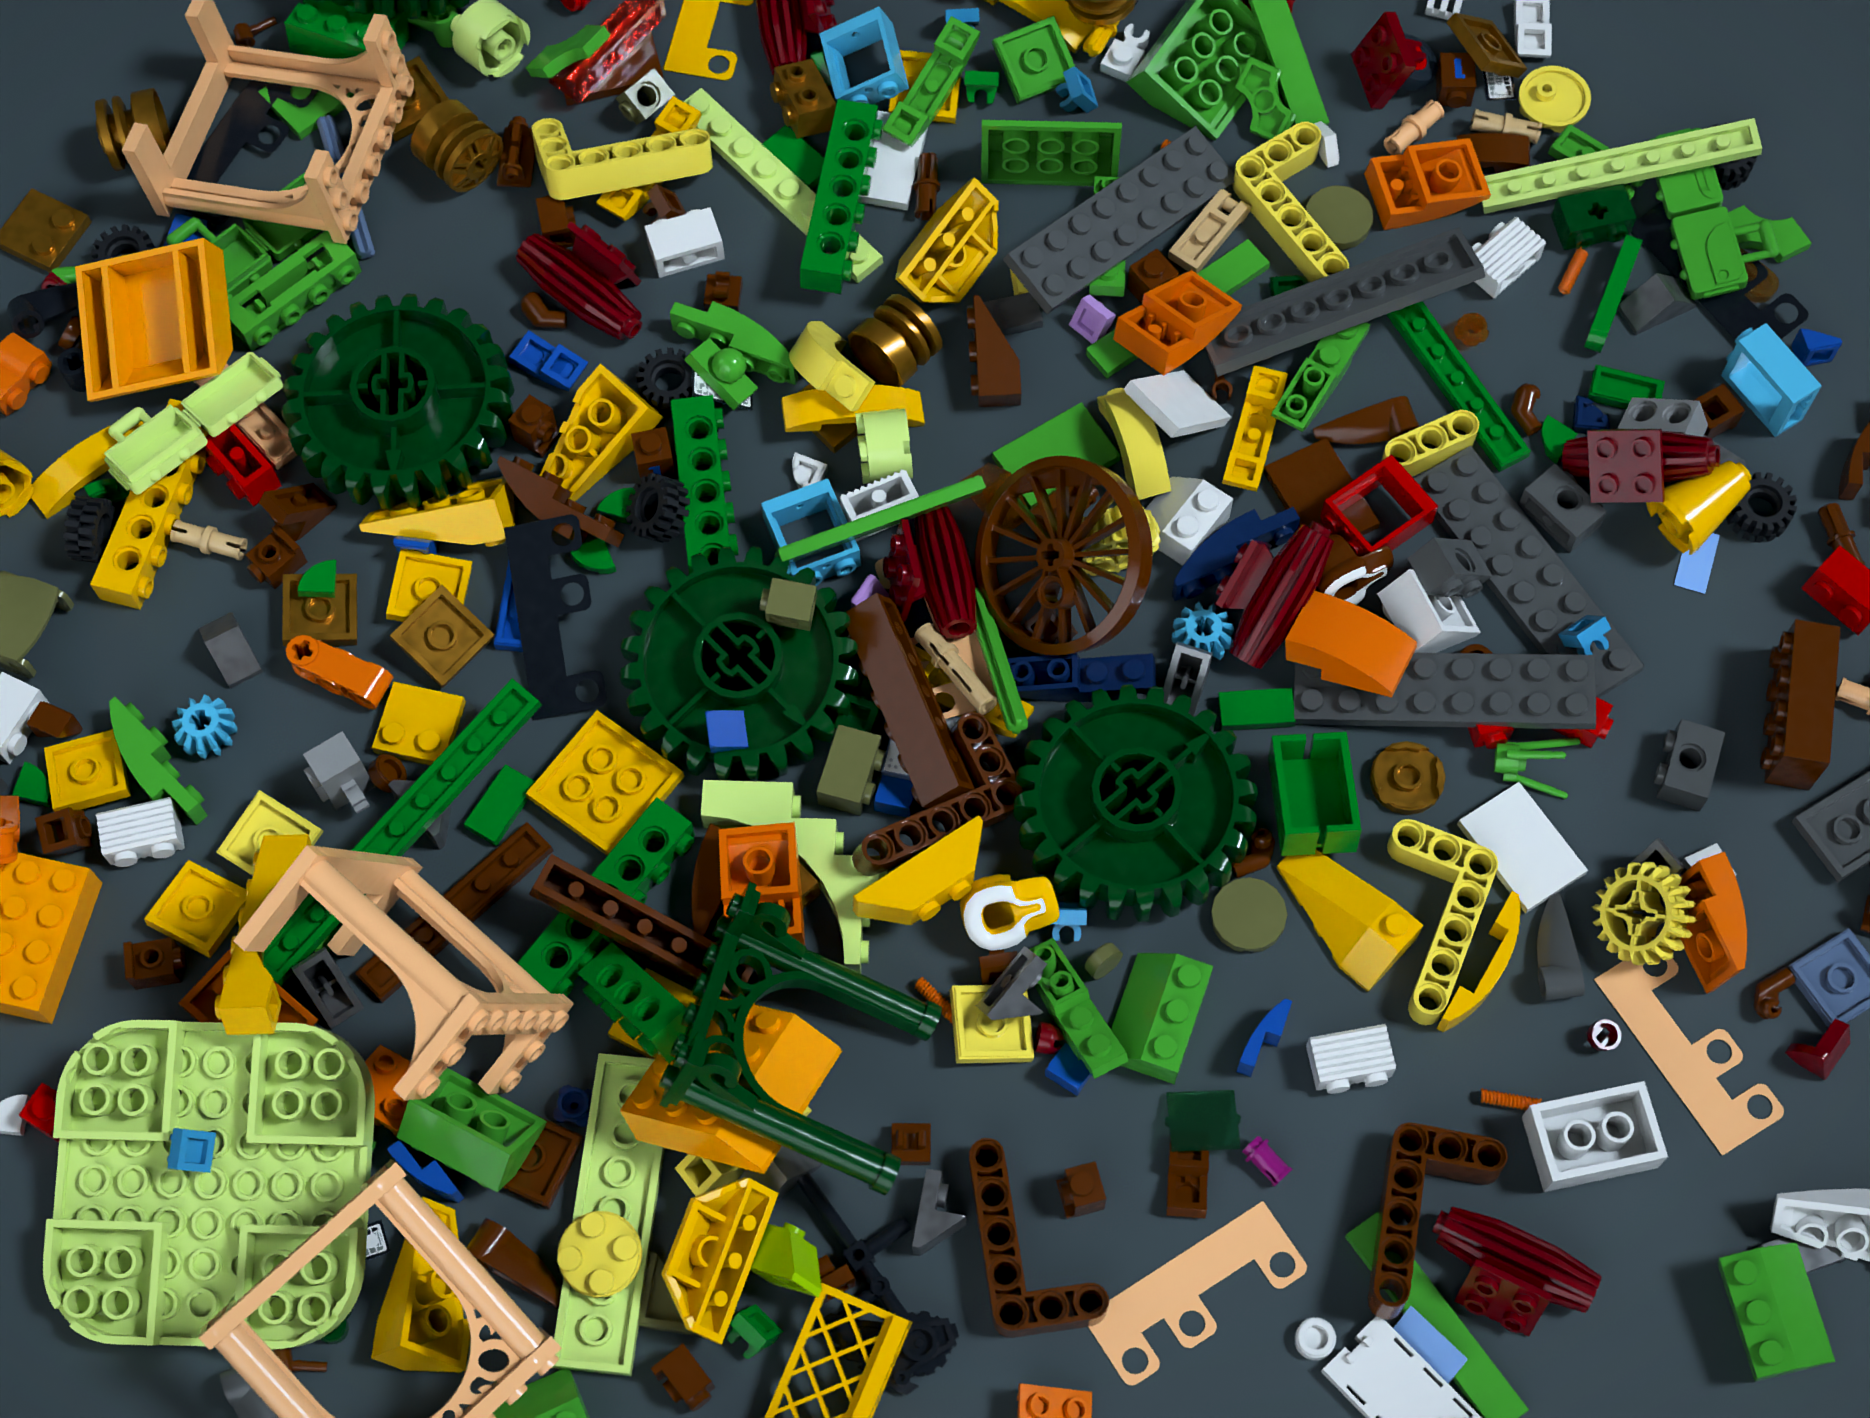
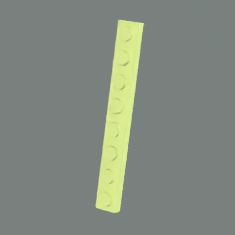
(1623, 165)
(769, 175)

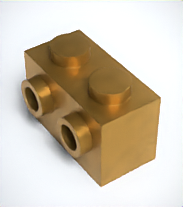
(803, 98)

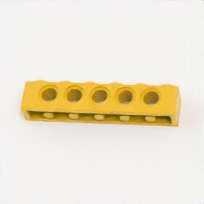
(137, 517)

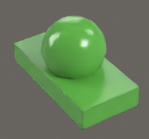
(722, 372)

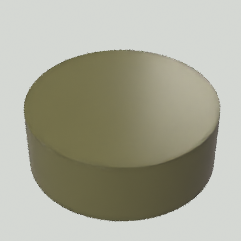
(1103, 960)

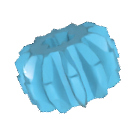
(1204, 621)
(196, 717)

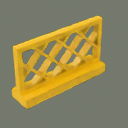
(878, 1364)

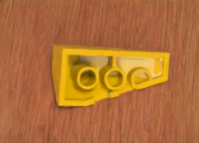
(598, 431)
(465, 518)
(1352, 917)
(421, 1316)

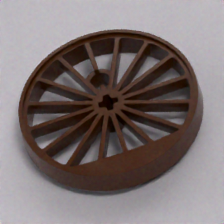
(1061, 554)

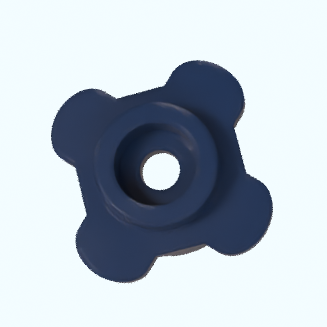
(568, 1096)

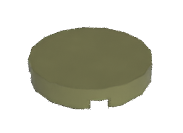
(1342, 215)
(1248, 915)

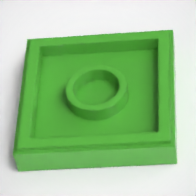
(1033, 59)

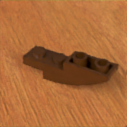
(549, 500)

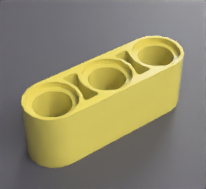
(1438, 433)

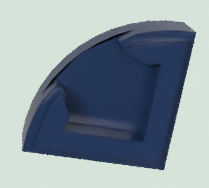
(1588, 416)

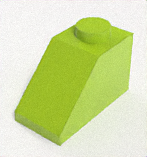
(788, 1260)

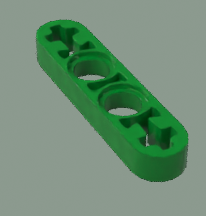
(1613, 293)

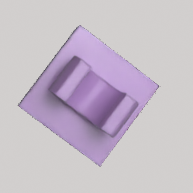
(1092, 319)

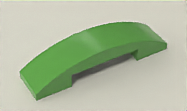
(934, 82)

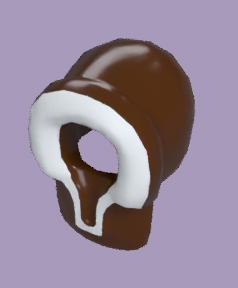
(1350, 575)

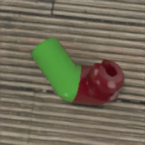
(59, 276)

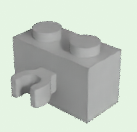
(338, 773)

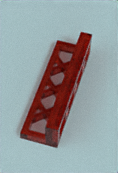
(624, 37)

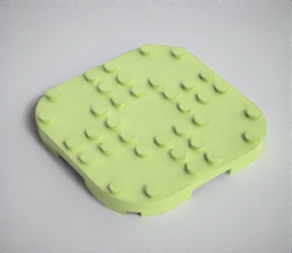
(164, 1250)

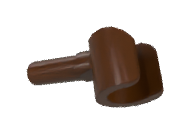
(245, 33)
(1221, 383)
(285, 1356)

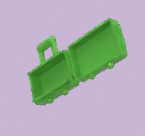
(1705, 232)
(246, 250)

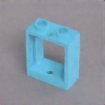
(843, 40)
(1770, 379)
(801, 504)

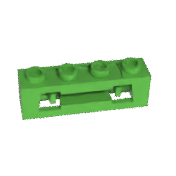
(291, 290)

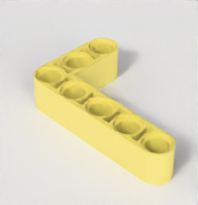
(619, 164)
(1286, 208)
(1454, 915)

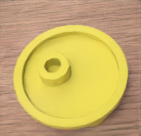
(1554, 97)
(599, 1254)

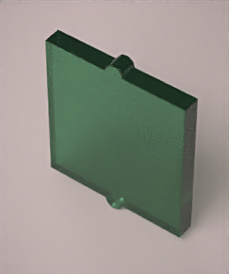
(1203, 1120)

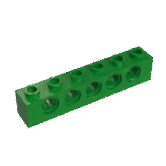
(850, 123)
(690, 418)
(655, 824)

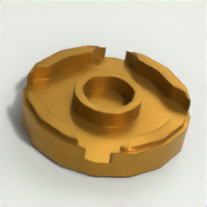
(1407, 778)

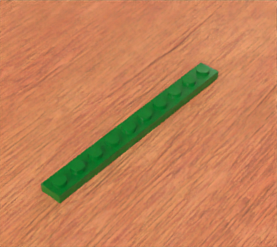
(411, 816)

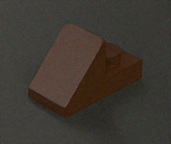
(297, 508)

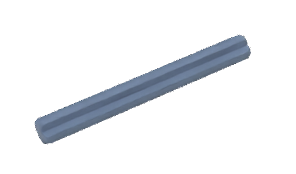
(332, 143)

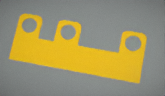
(690, 40)

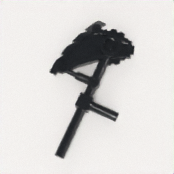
(928, 1336)

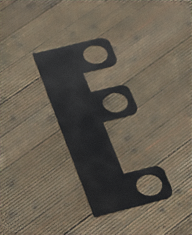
(240, 126)
(1731, 309)
(538, 610)

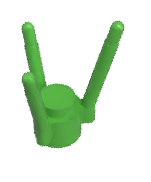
(1513, 757)

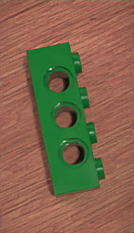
(634, 998)

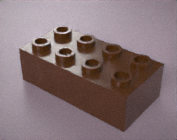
(1801, 705)

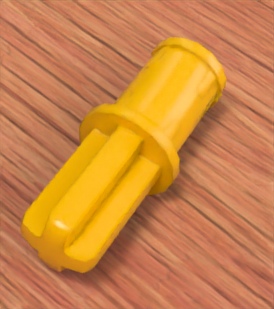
(1098, 38)

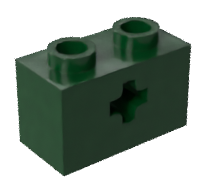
(1593, 217)

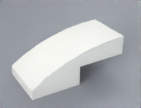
(1532, 28)

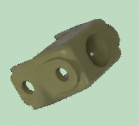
(24, 614)

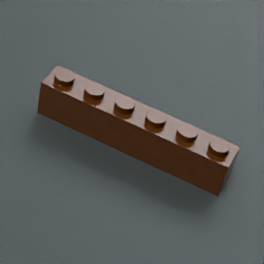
(907, 702)
(626, 920)

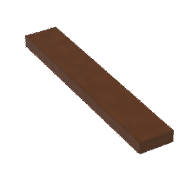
(471, 897)

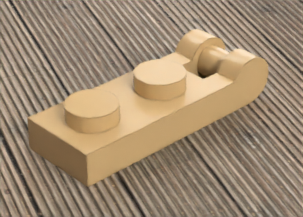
(1208, 231)

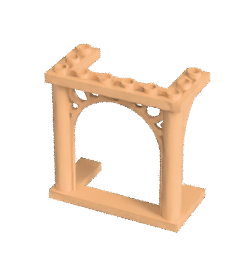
(326, 199)
(443, 1006)
(527, 1346)

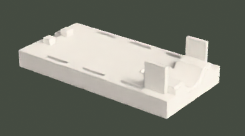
(1392, 1380)

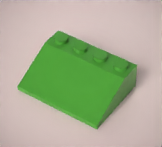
(1198, 63)
(1049, 152)

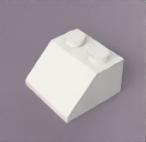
(1188, 515)
(1429, 619)

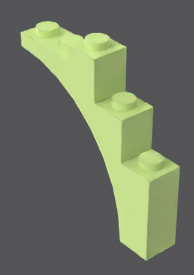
(818, 842)

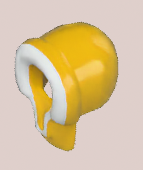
(1004, 911)

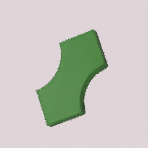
(576, 48)
(1260, 86)
(1788, 234)

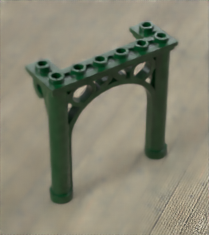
(724, 1081)

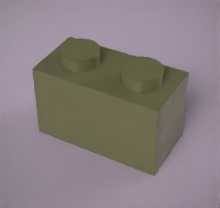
(850, 770)

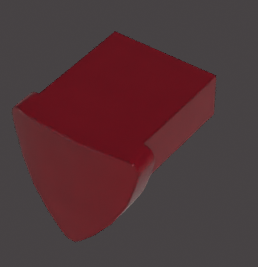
(1826, 1054)

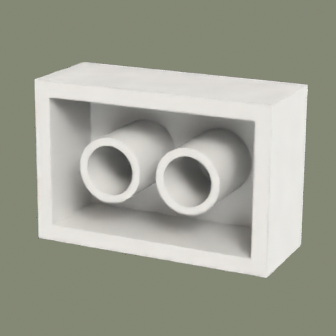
(1594, 1136)

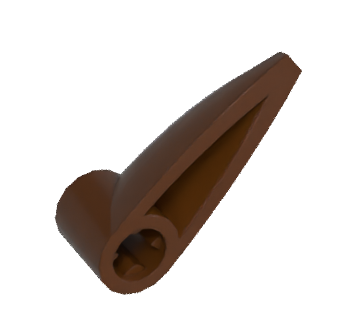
(1371, 424)
(513, 1261)

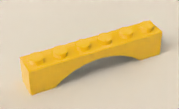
(249, 992)

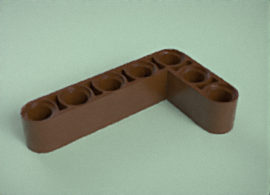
(951, 812)
(1407, 1201)
(1009, 1257)

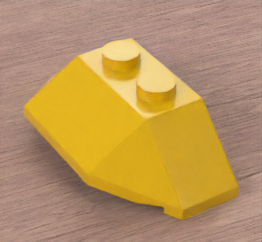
(952, 247)
(924, 881)
(716, 1254)

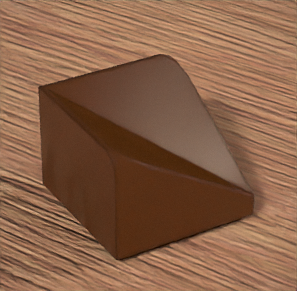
(53, 721)

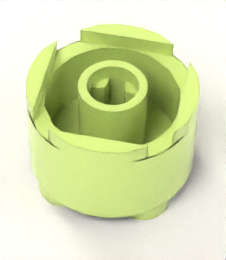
(490, 37)
(884, 444)

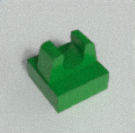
(983, 81)
(755, 1329)

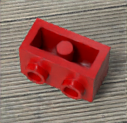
(242, 464)
(1842, 589)

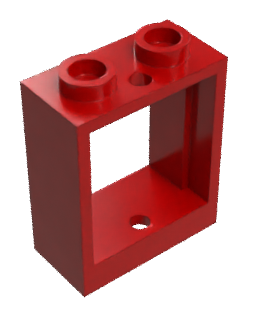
(1400, 486)

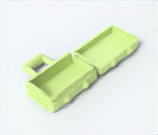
(174, 435)

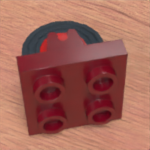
(1392, 60)

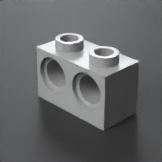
(1665, 414)

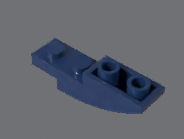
(1217, 553)
(1072, 678)

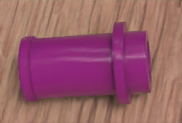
(1266, 1160)

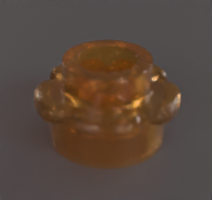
(1474, 322)

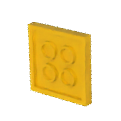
(603, 782)

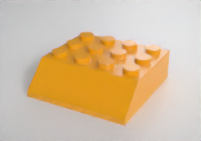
(153, 318)
(41, 930)
(787, 1062)

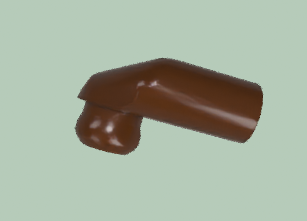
(539, 314)
(1522, 407)
(1259, 853)
(1767, 993)

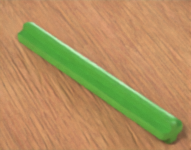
(999, 668)

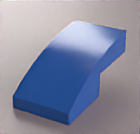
(548, 363)
(1267, 1031)
(430, 1177)

